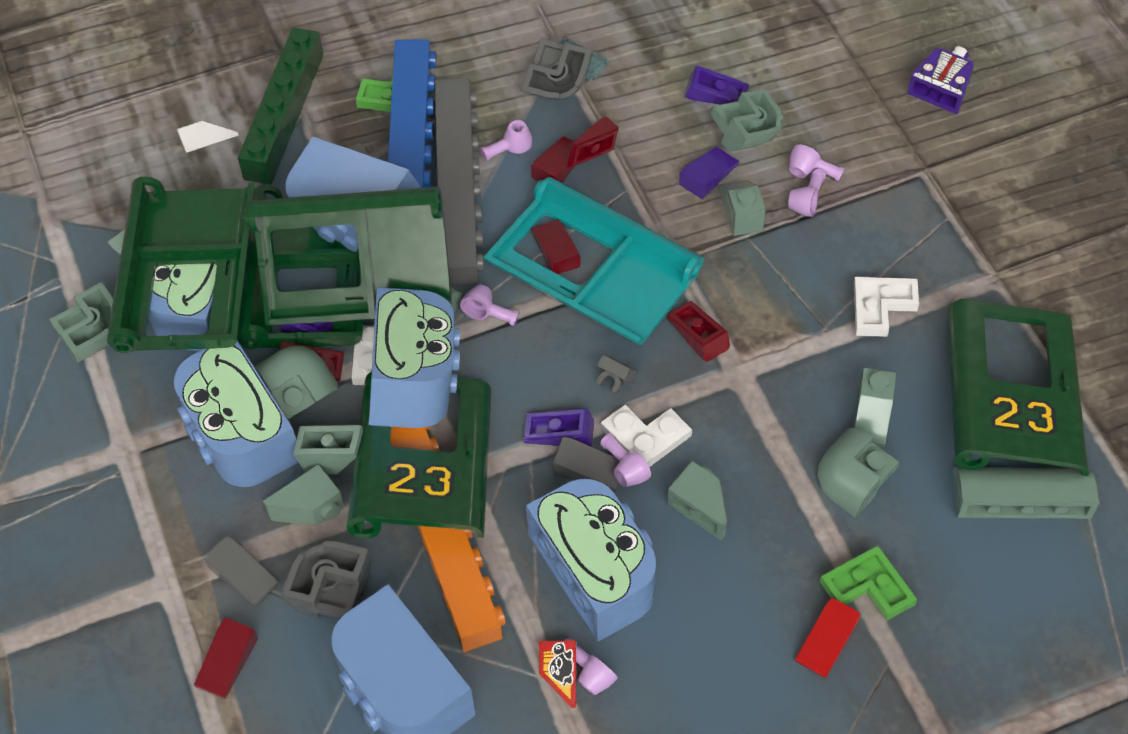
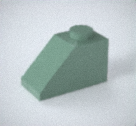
(743, 207)
(875, 403)
(327, 446)
(700, 499)
(305, 500)

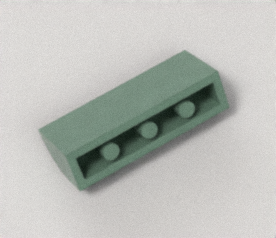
(1025, 493)

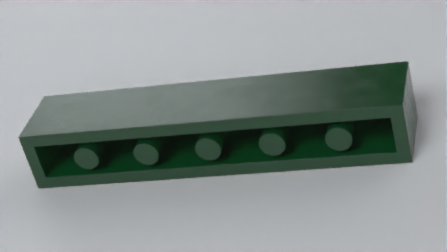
(281, 106)

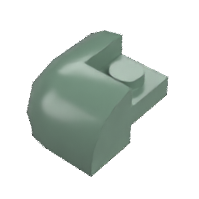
(749, 121)
(86, 324)
(296, 378)
(854, 470)

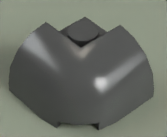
(557, 70)
(327, 579)

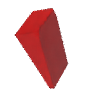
(828, 637)

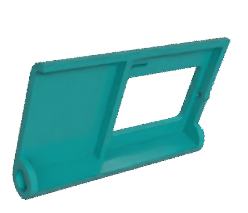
(630, 287)

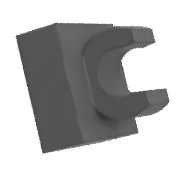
(616, 370)

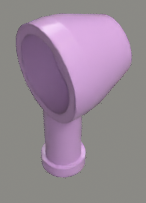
(515, 140)
(805, 160)
(805, 199)
(478, 305)
(632, 466)
(595, 674)

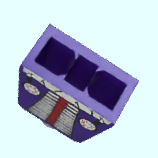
(943, 78)

